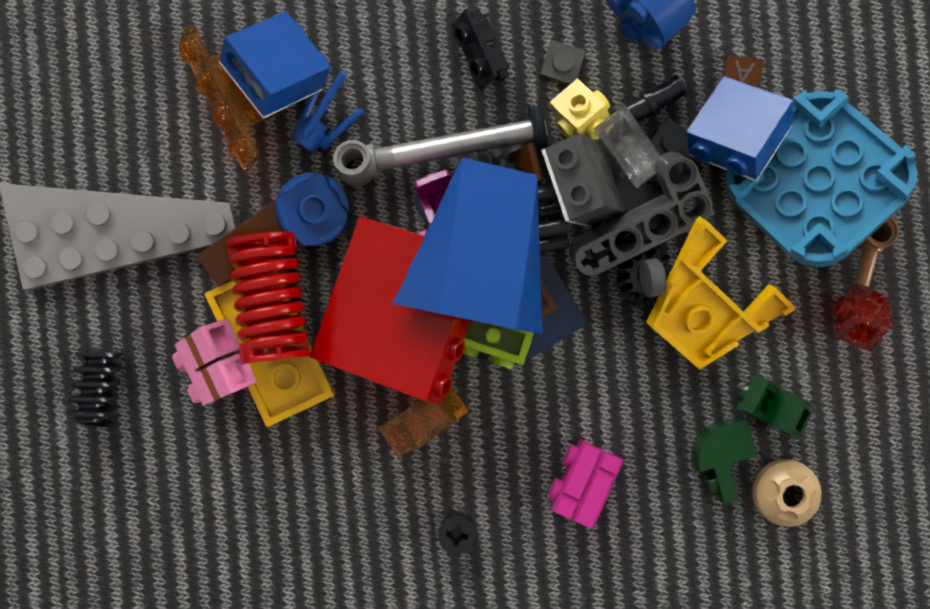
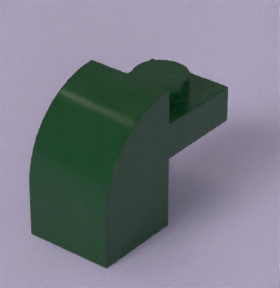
(775, 406)
(716, 449)

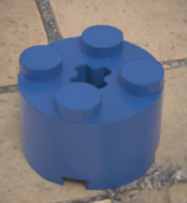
(652, 20)

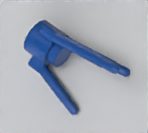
(310, 130)

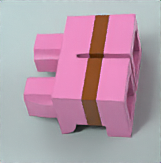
(199, 357)

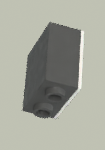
(583, 181)

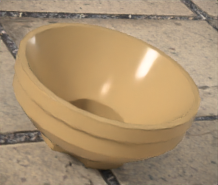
(769, 491)

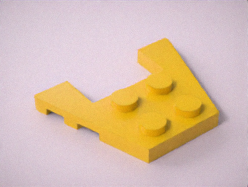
(697, 314)

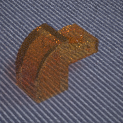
(421, 423)

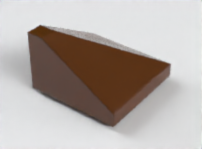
(527, 161)

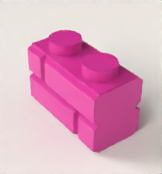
(584, 483)

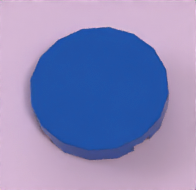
(312, 208)

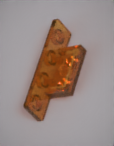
(229, 105)

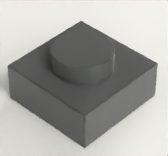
(562, 63)

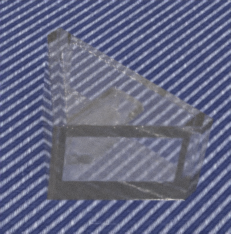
(628, 146)

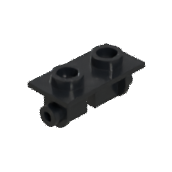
(472, 33)

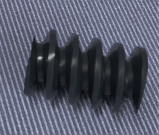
(95, 387)

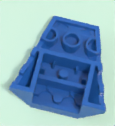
(481, 251)

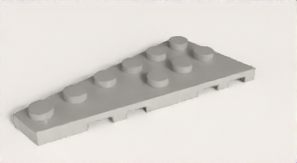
(86, 233)

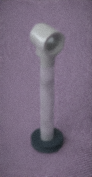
(437, 148)

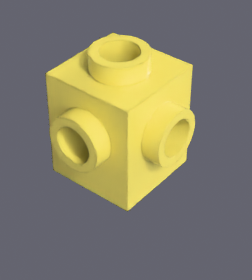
(579, 110)

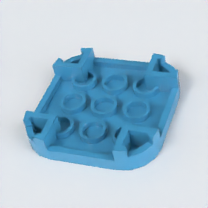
(827, 182)

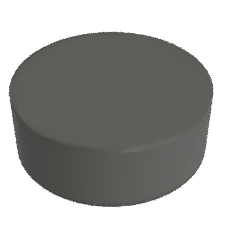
(652, 277)

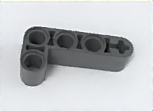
(637, 220)

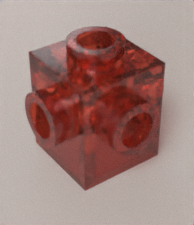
(862, 317)

